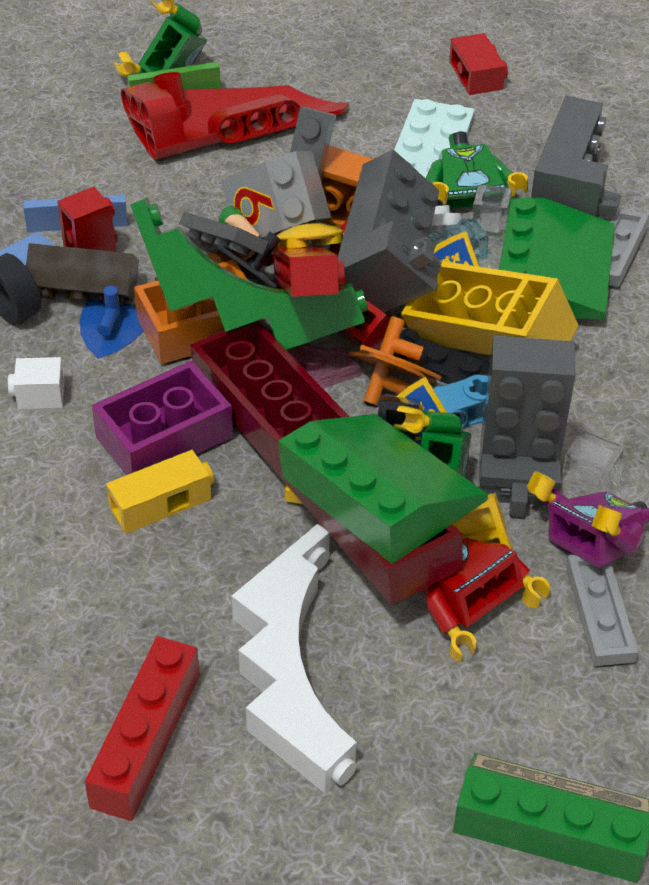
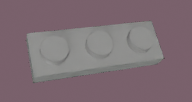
(629, 231)
(601, 612)

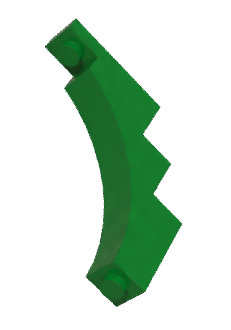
(191, 276)

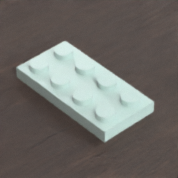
(428, 131)

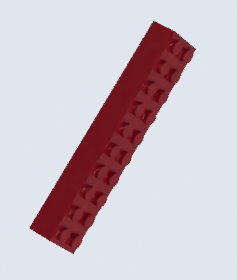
(277, 396)

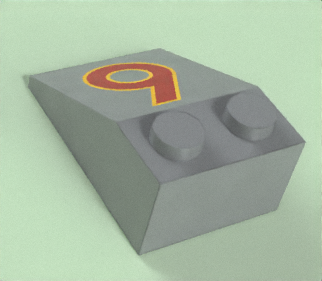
(279, 193)

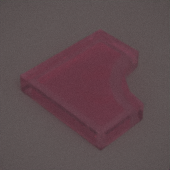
(326, 365)

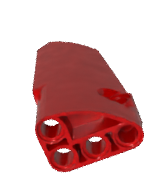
(183, 120)

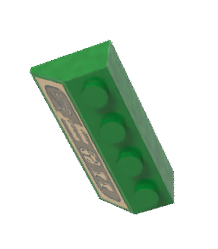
(554, 817)

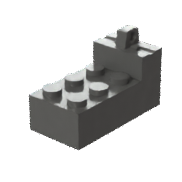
(569, 161)
(388, 234)
(525, 416)

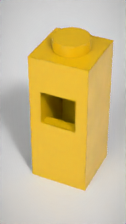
(159, 491)

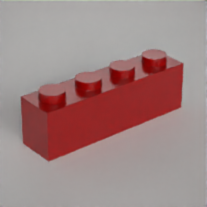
(142, 729)

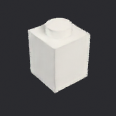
(37, 383)

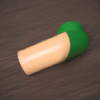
(233, 216)

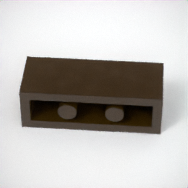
(81, 272)

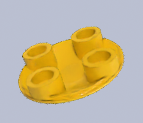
(316, 232)

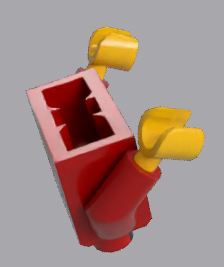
(487, 579)

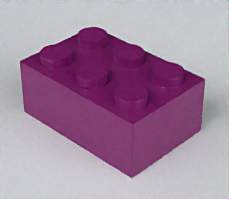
(163, 418)

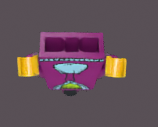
(591, 525)

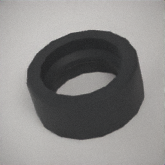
(17, 290)

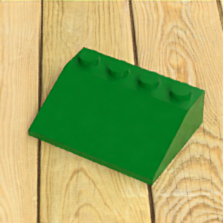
(563, 245)
(376, 482)

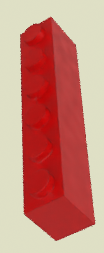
(307, 270)

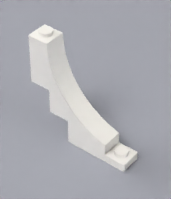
(287, 712)

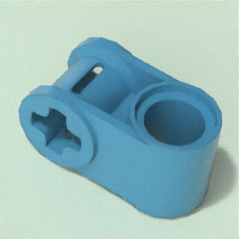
(462, 401)

